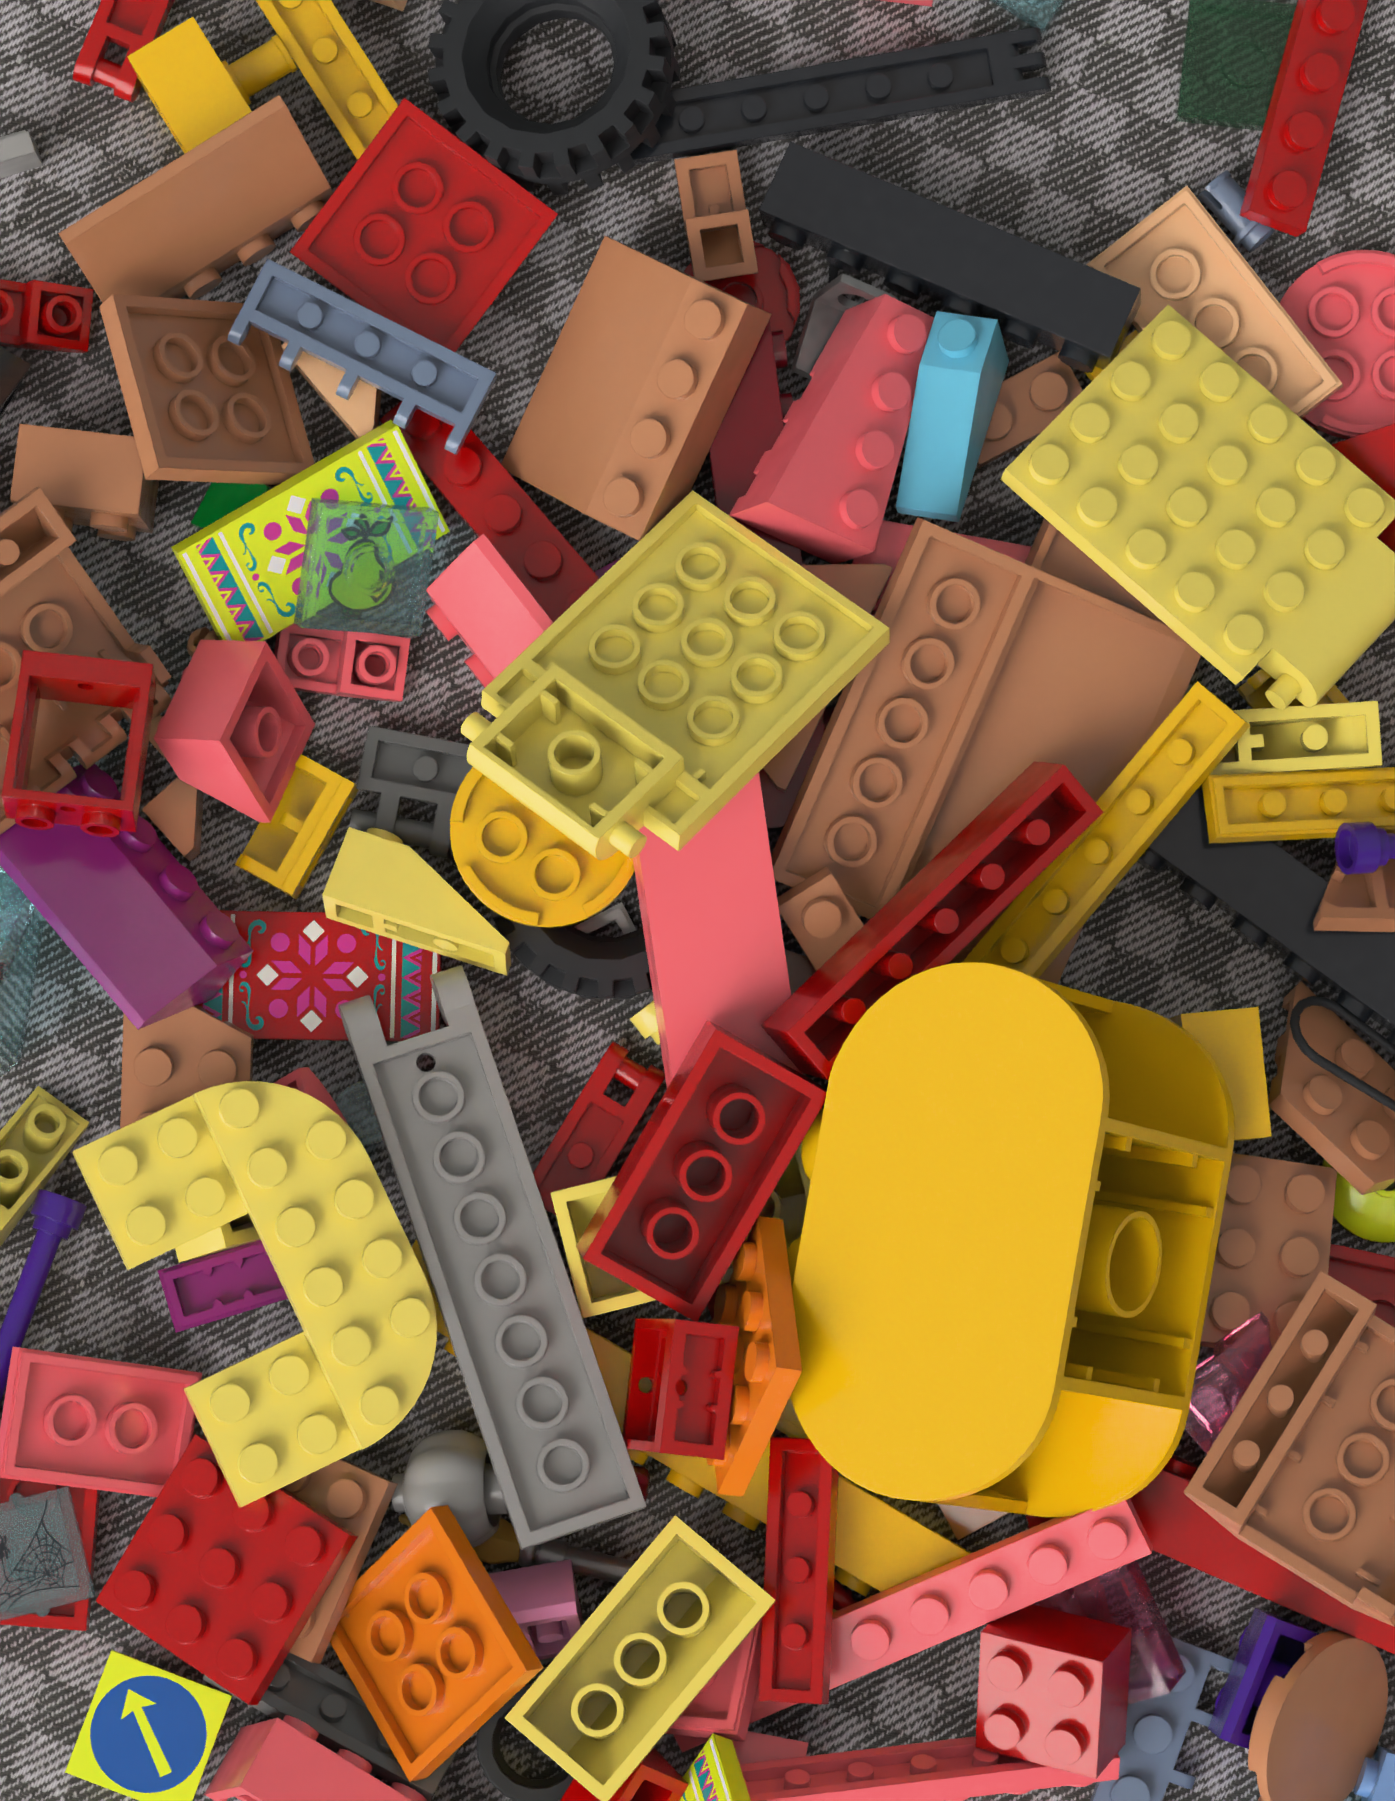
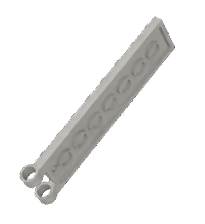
(496, 1269)

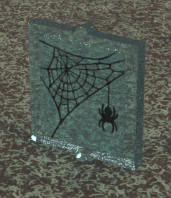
(41, 1554)

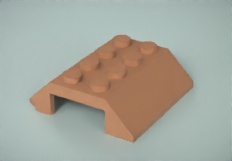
(57, 609)
(1313, 1452)

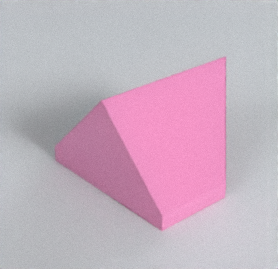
(543, 1604)

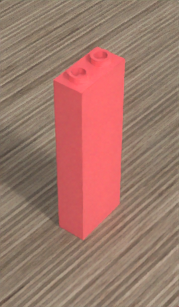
(714, 930)

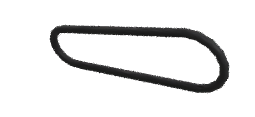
(1328, 1065)

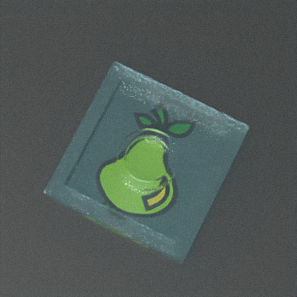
(366, 567)

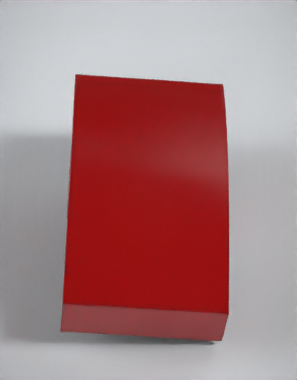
(45, 316)

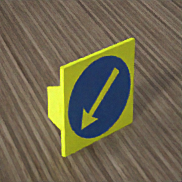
(148, 1731)

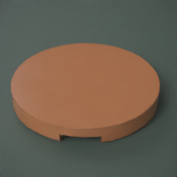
(1320, 1721)

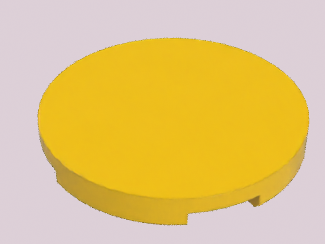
(524, 863)

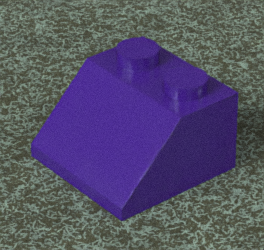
(1266, 1649)

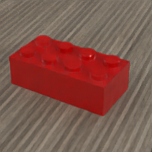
(701, 1171)

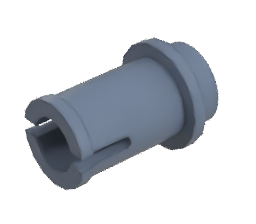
(1225, 200)

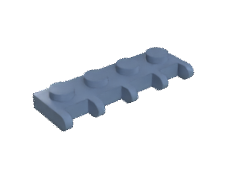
(365, 349)
(1158, 1730)

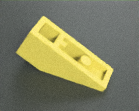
(1306, 739)
(397, 895)

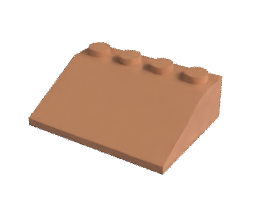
(203, 211)
(634, 390)

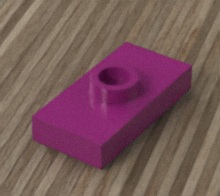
(220, 1286)

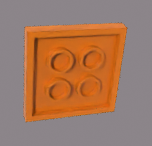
(767, 1350)
(431, 1643)

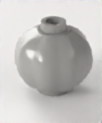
(454, 1472)

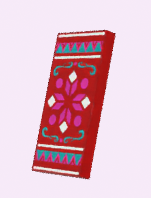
(313, 964)

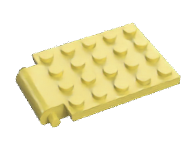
(1218, 512)
(668, 684)

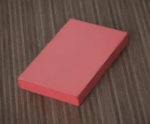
(94, 1422)

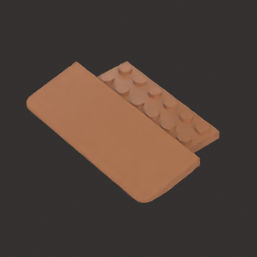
(977, 684)

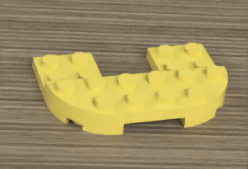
(334, 1251)

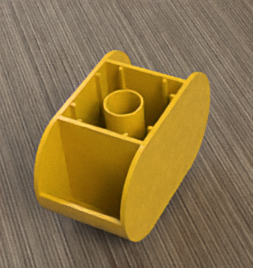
(1008, 1243)

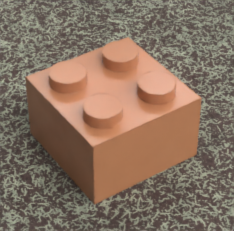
(87, 479)

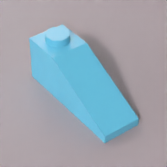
(950, 414)

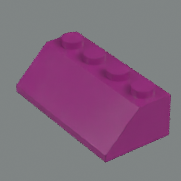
(126, 909)

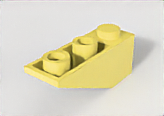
(31, 1152)

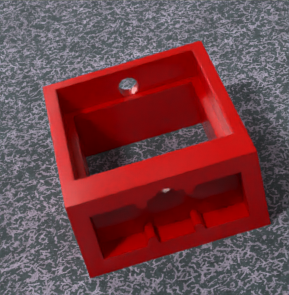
(87, 682)
(690, 1388)

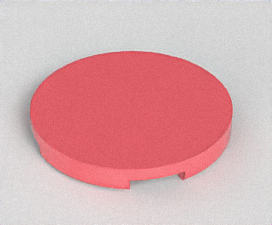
(1350, 320)

